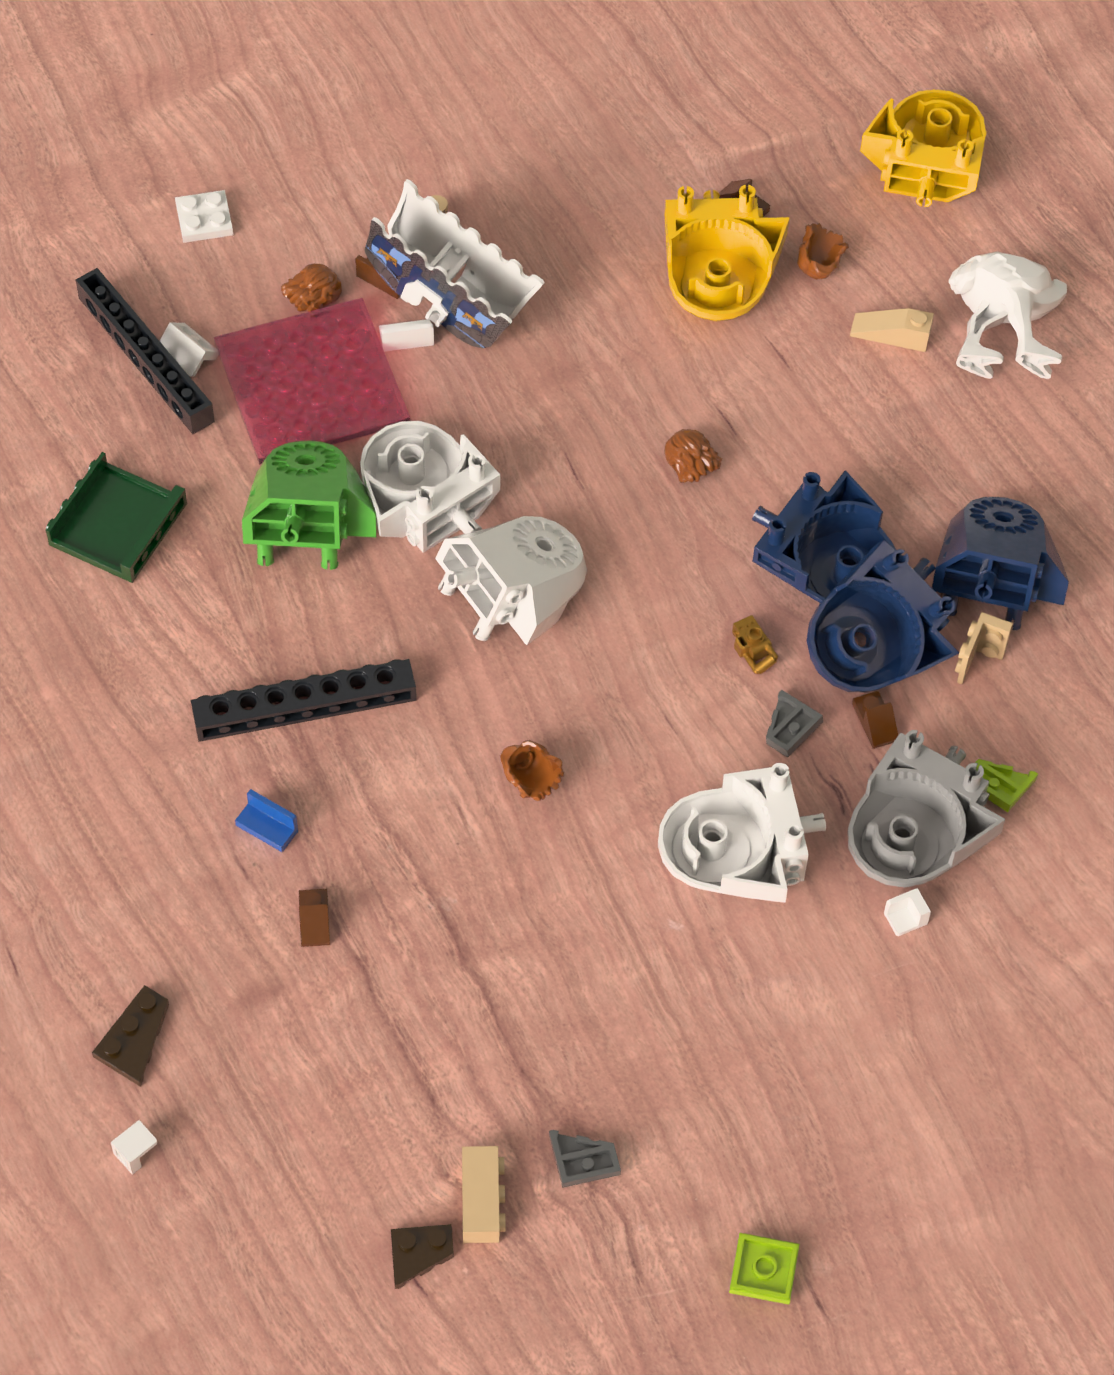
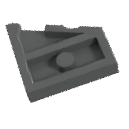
(582, 1159)

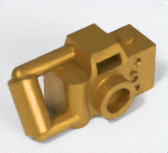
(753, 645)

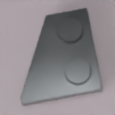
(791, 724)

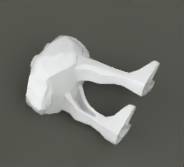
(1001, 291)

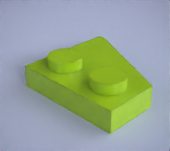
(1005, 784)

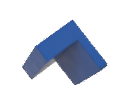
(267, 821)

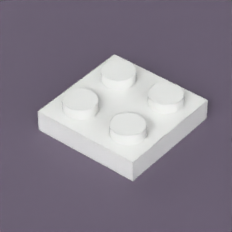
(204, 216)

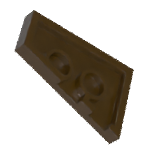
(132, 1037)

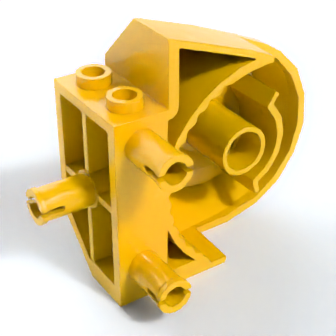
(927, 146)
(720, 252)

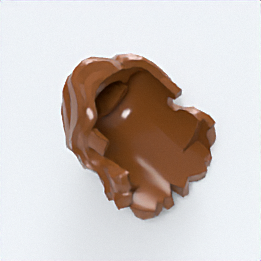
(820, 251)
(312, 287)
(691, 455)
(532, 769)

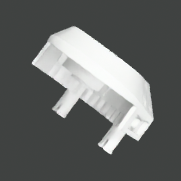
(426, 483)
(514, 574)
(740, 836)

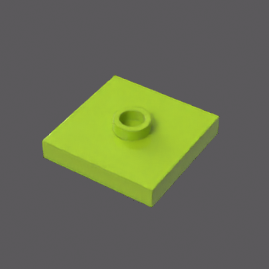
(764, 1268)

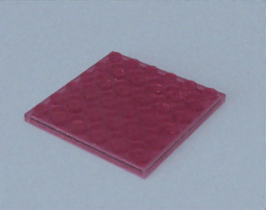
(311, 378)

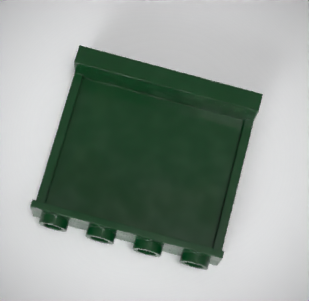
(115, 519)

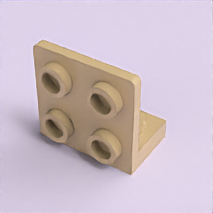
(986, 636)

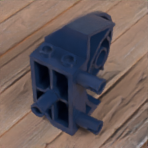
(819, 535)
(1000, 556)
(889, 615)

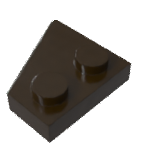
(419, 1250)

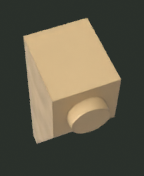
(894, 327)

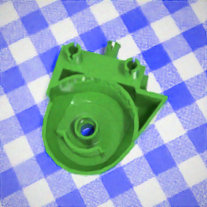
(306, 499)

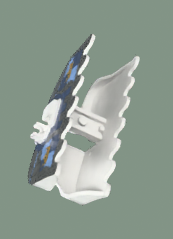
(429, 250)

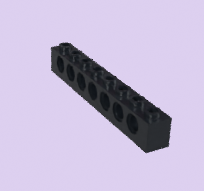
(145, 351)
(296, 710)

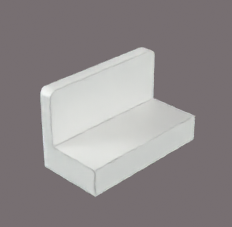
(406, 335)
(187, 347)

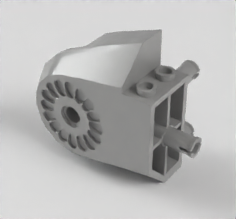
(920, 814)

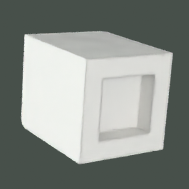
(907, 912)
(132, 1145)

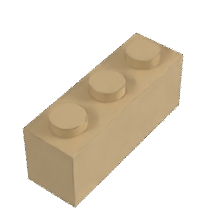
(482, 1194)

